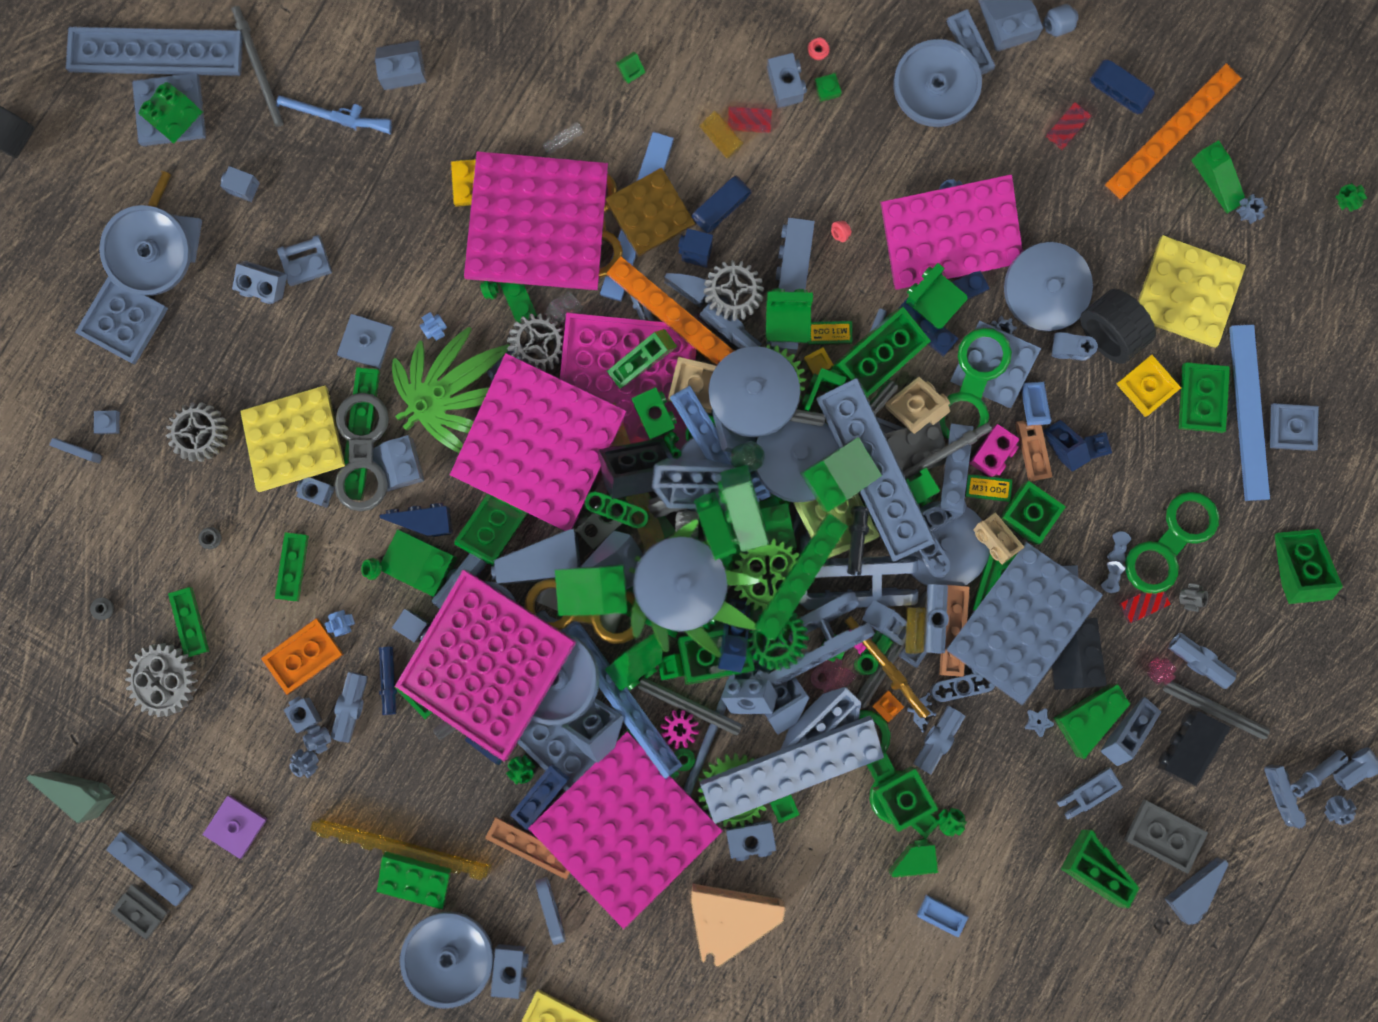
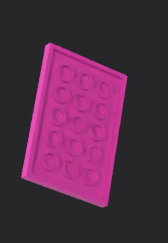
(956, 226)

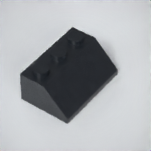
(631, 466)
(1081, 660)
(1193, 748)

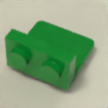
(169, 111)
(936, 297)
(788, 316)
(825, 382)

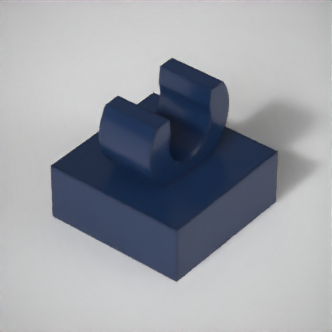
(1098, 445)

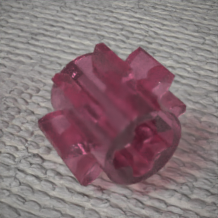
(1161, 671)

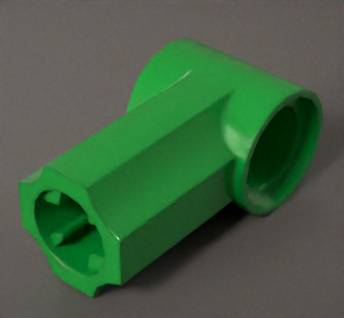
(882, 643)

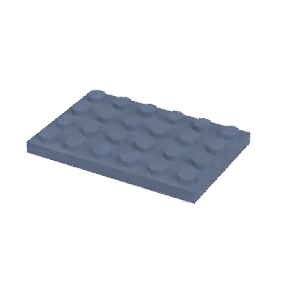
(1024, 623)

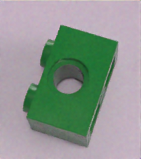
(654, 427)

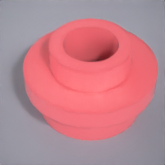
(818, 43)
(841, 231)

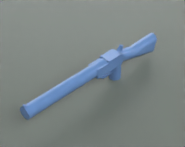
(351, 121)

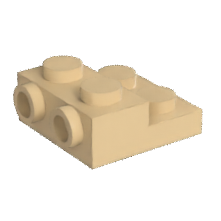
(695, 375)
(918, 405)

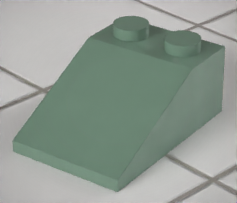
(76, 796)

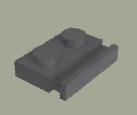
(140, 911)

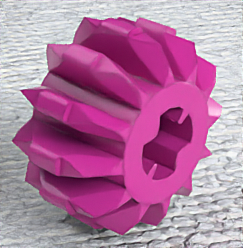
(673, 733)

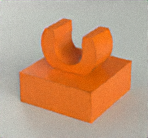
(887, 706)

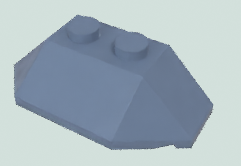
(684, 480)
(825, 714)

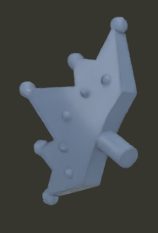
(919, 721)

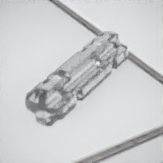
(563, 138)

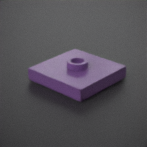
(235, 826)

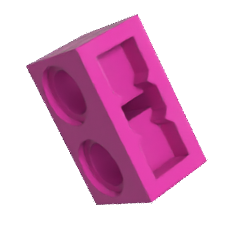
(990, 448)

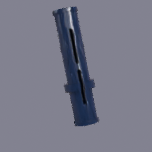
(387, 675)

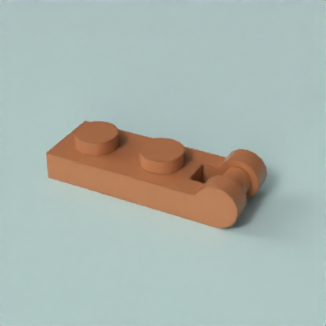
(1034, 452)

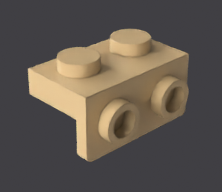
(998, 538)

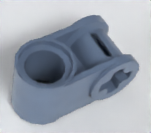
(1070, 346)

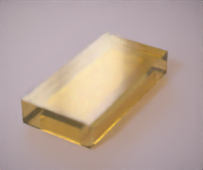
(721, 134)
(915, 630)

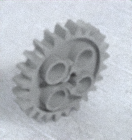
(161, 680)

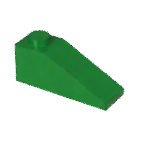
(1220, 175)
(642, 358)
(715, 525)

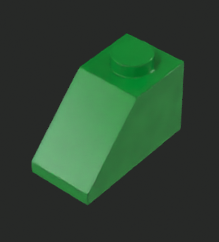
(915, 860)

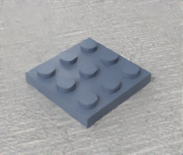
(144, 89)
(121, 321)
(985, 355)

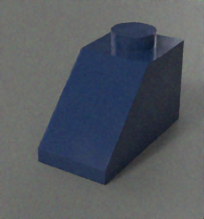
(1067, 445)

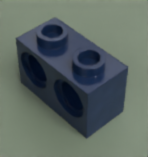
(696, 247)

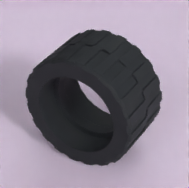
(13, 133)
(1118, 325)

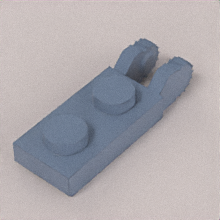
(1091, 792)
(1284, 797)

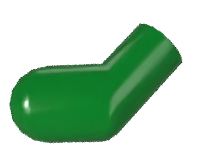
(670, 440)

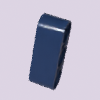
(1122, 86)
(721, 204)

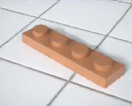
(958, 613)
(525, 845)

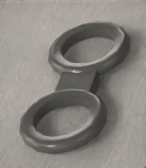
(361, 452)

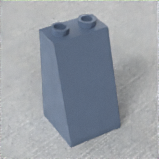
(538, 560)

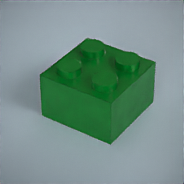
(1032, 513)
(905, 799)

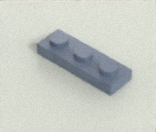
(969, 38)

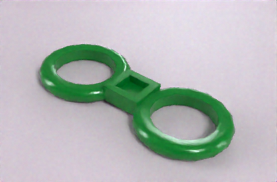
(975, 381)
(1172, 542)
(880, 769)

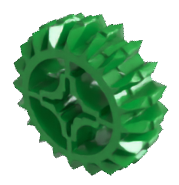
(773, 647)

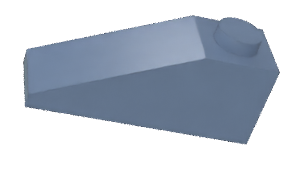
(1131, 732)
(1195, 894)

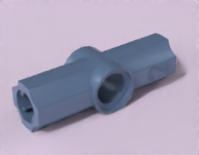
(727, 330)
(471, 564)
(936, 634)
(1202, 660)
(349, 707)
(939, 740)

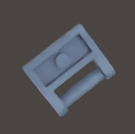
(305, 267)

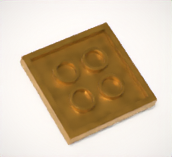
(649, 212)

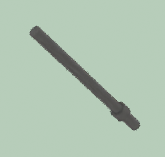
(243, 26)
(969, 438)

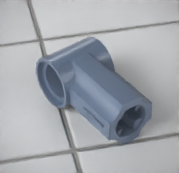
(1363, 765)

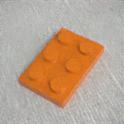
(302, 656)

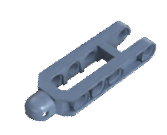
(870, 566)
(831, 648)

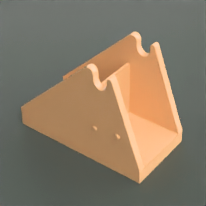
(731, 920)

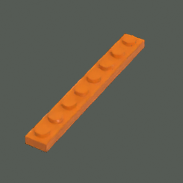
(1173, 131)
(669, 311)

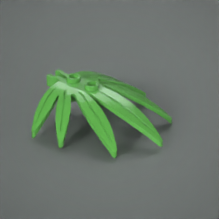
(433, 397)
(726, 614)

